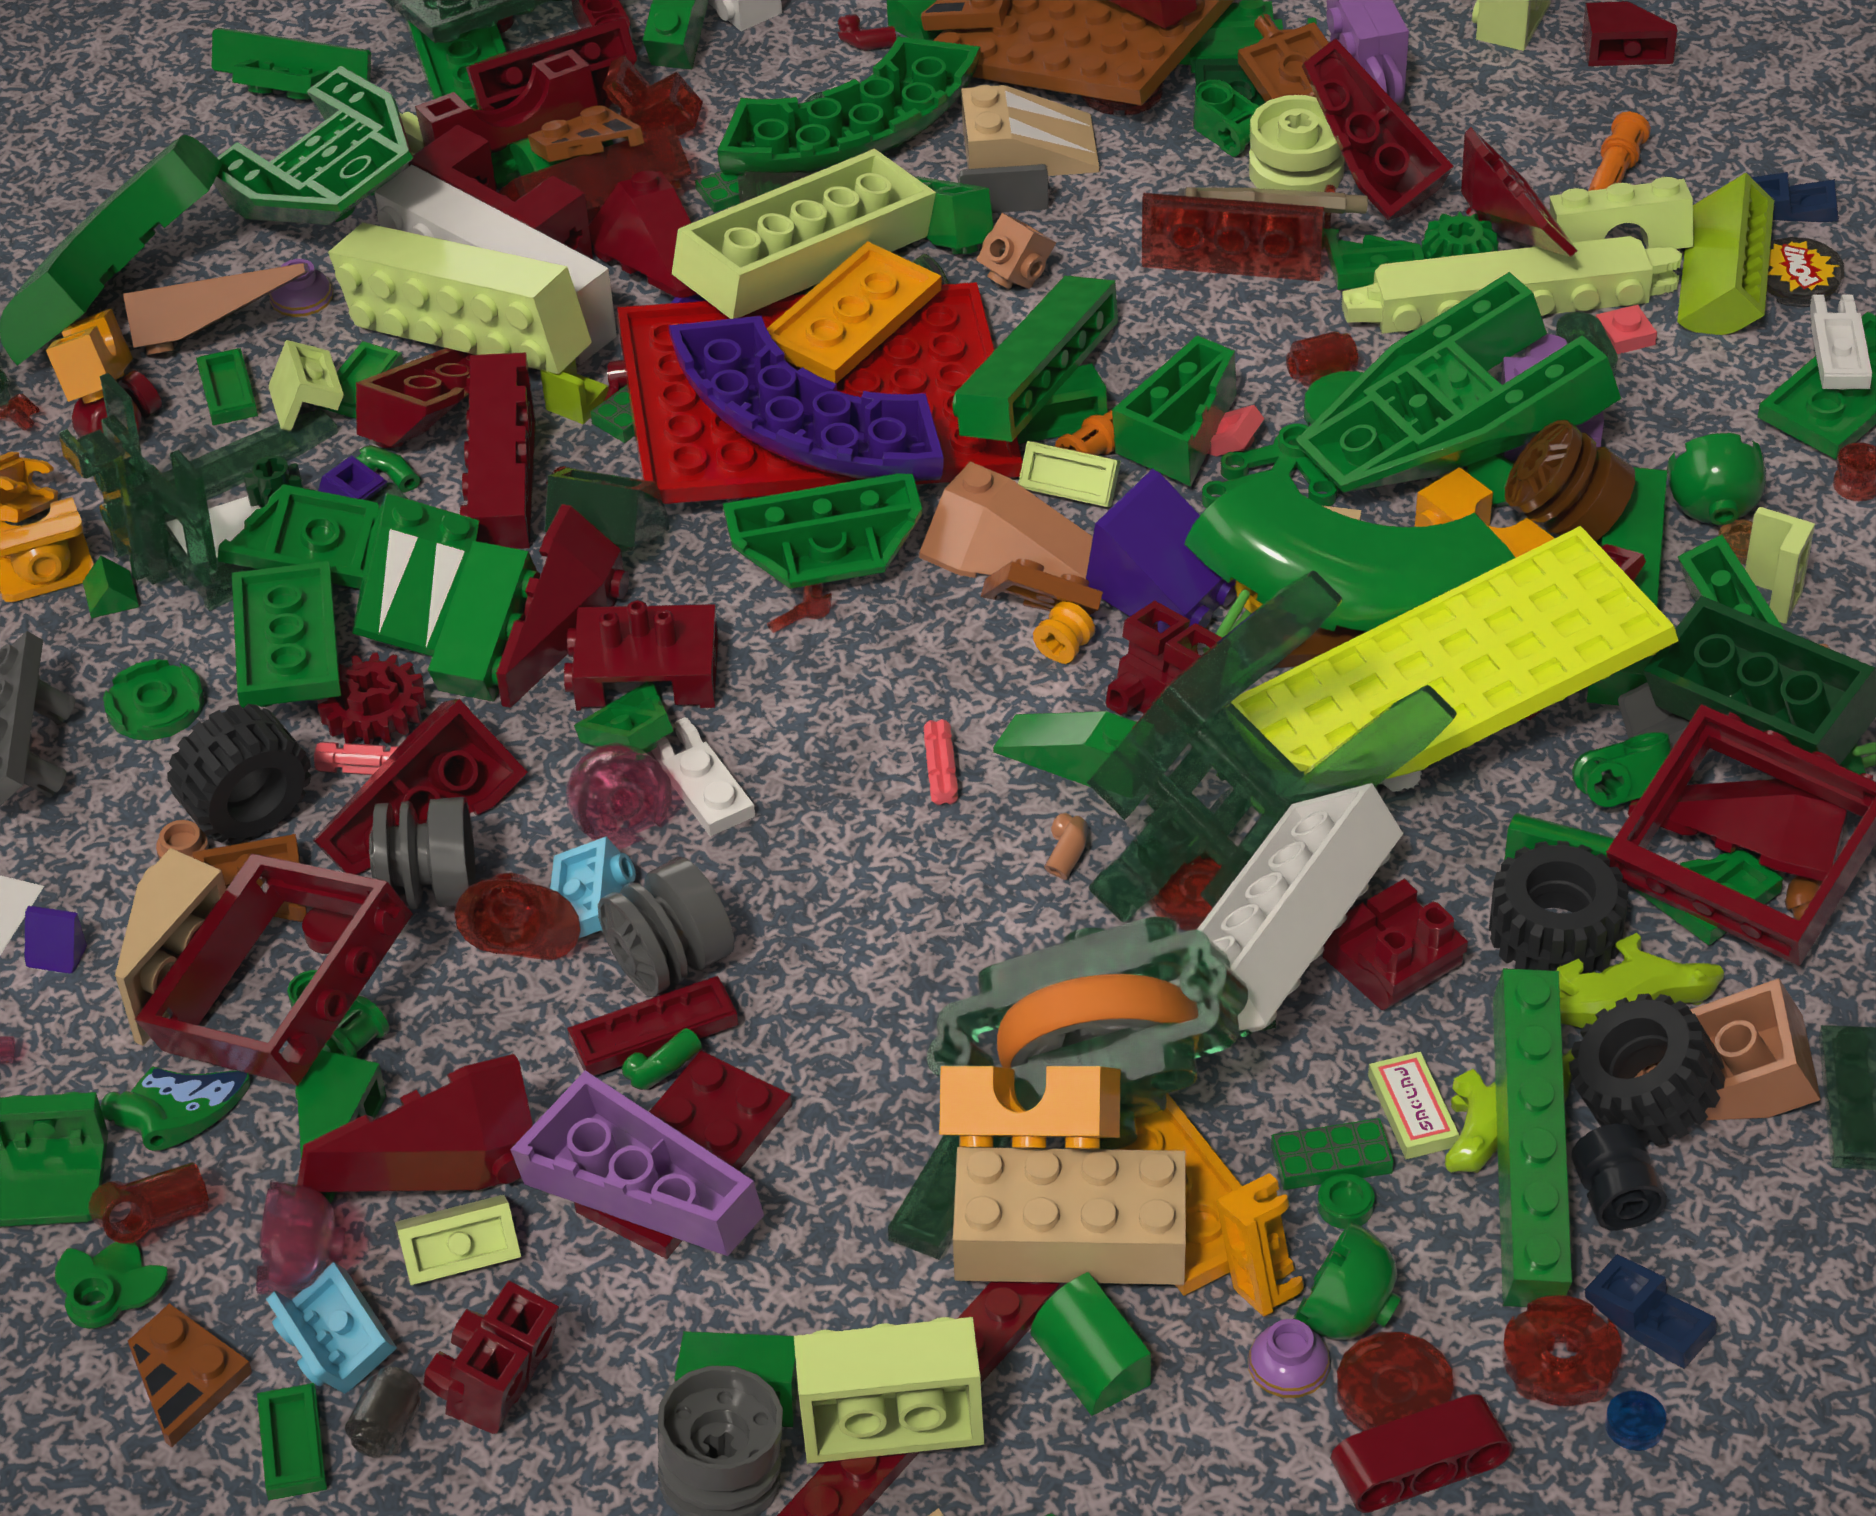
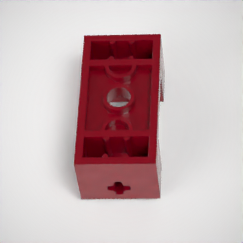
(550, 208)

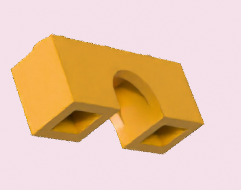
(86, 353)
(1461, 495)
(1076, 1105)

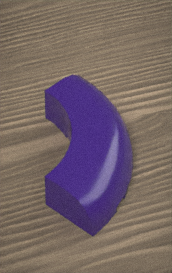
(799, 414)

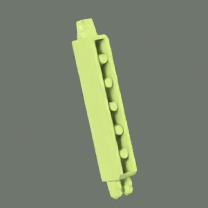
(1595, 277)

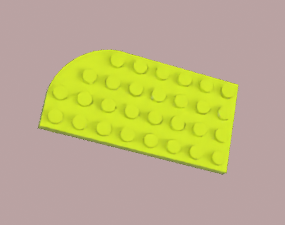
(1485, 647)

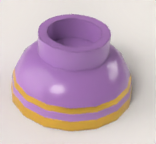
(304, 295)
(1289, 1359)

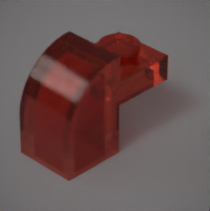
(652, 105)

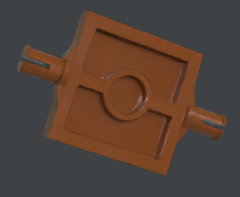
(1278, 58)

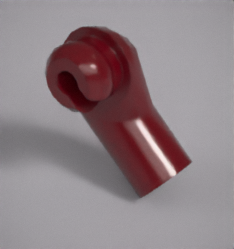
(864, 38)

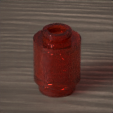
(1321, 356)

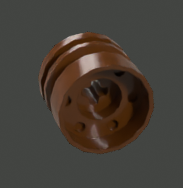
(1569, 482)

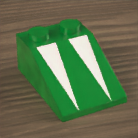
(412, 573)

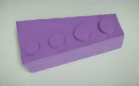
(636, 1167)

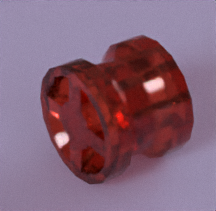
(1856, 472)

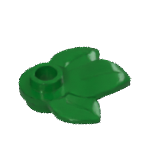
(110, 1277)

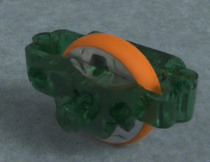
(1105, 1005)

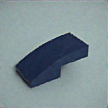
(1800, 202)
(1641, 1307)

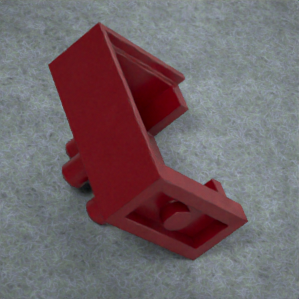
(643, 646)

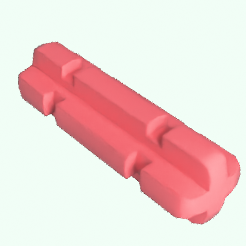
(351, 758)
(940, 762)

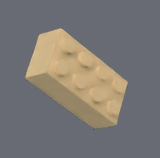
(1069, 1215)

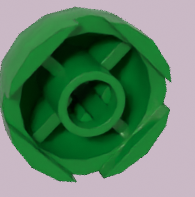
(1717, 478)
(1351, 1287)

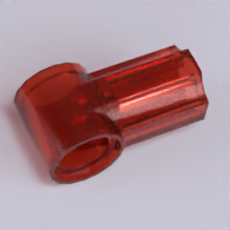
(153, 1201)

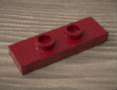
(648, 1025)

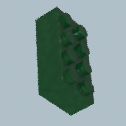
(1764, 678)

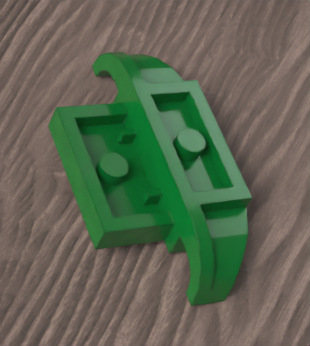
(1233, 32)

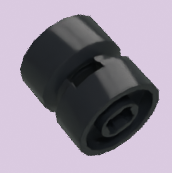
(1618, 1177)

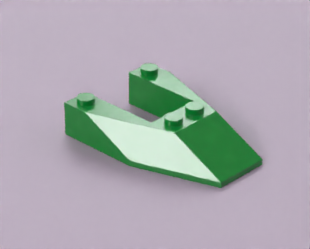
(329, 167)
(1438, 408)

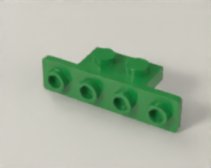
(282, 62)

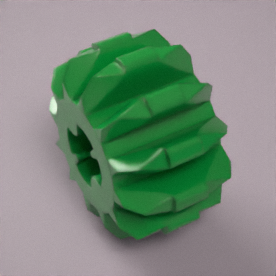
(1458, 236)

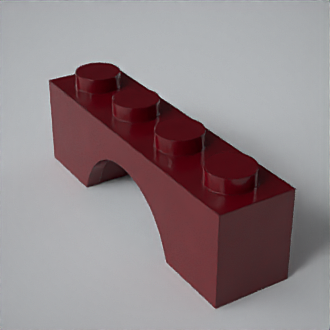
(555, 91)

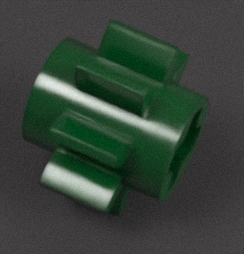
(268, 476)

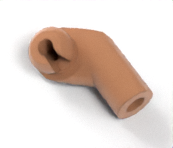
(1072, 840)

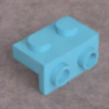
(332, 1330)

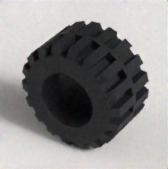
(239, 773)
(1563, 880)
(1630, 1040)

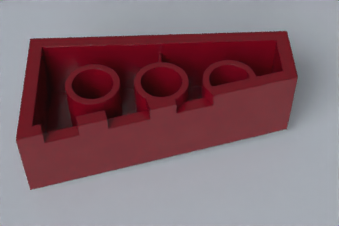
(500, 449)

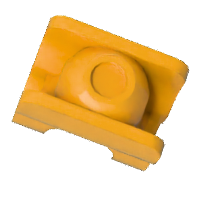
(43, 554)

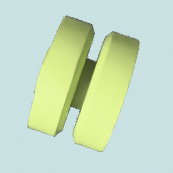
(1293, 146)

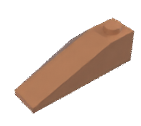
(184, 309)
(993, 521)

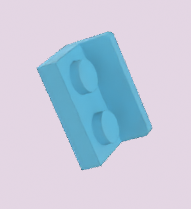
(588, 875)

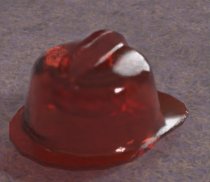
(517, 918)

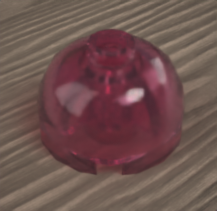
(616, 785)
(296, 1239)

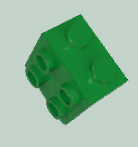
(50, 1157)

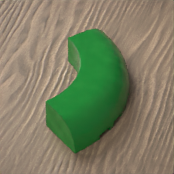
(894, 104)
(104, 244)
(1274, 535)

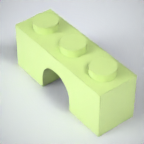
(1659, 208)

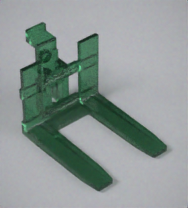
(143, 499)
(1200, 713)

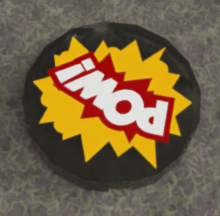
(1802, 270)

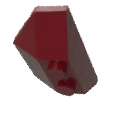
(505, 75)

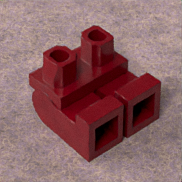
(1154, 656)
(1395, 945)
(495, 1357)

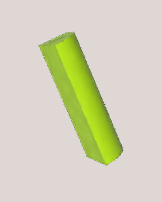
(1728, 260)

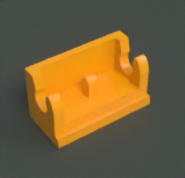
(18, 493)
(1258, 1244)

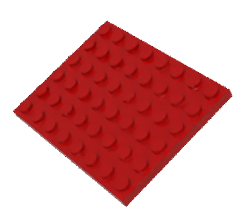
(705, 459)

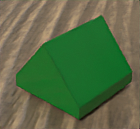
(109, 588)

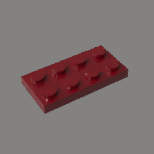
(719, 1111)

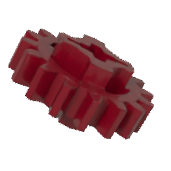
(373, 700)

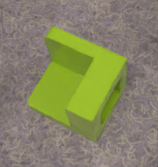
(572, 393)

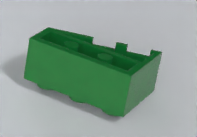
(1177, 410)
(481, 620)

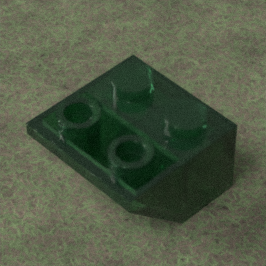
(618, 506)

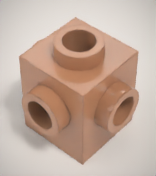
(1015, 252)

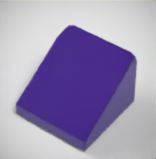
(352, 480)
(53, 939)

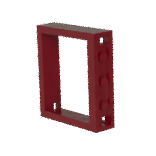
(1711, 900)
(228, 937)

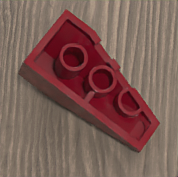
(1379, 142)
(641, 229)
(578, 572)
(440, 759)
(431, 1142)

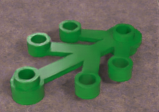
(1287, 458)

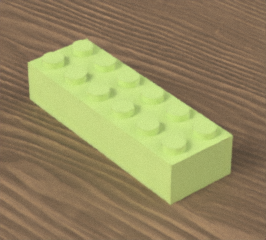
(800, 232)
(460, 296)

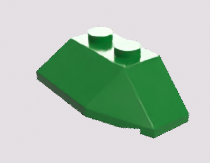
(826, 529)

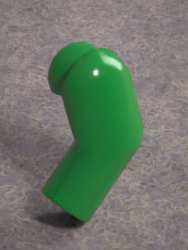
(391, 464)
(650, 1071)

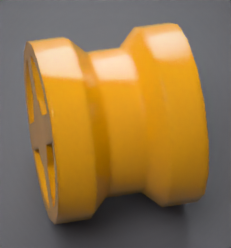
(1064, 632)

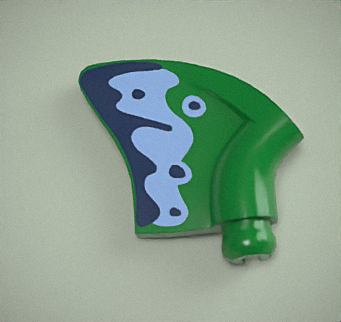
(174, 1105)

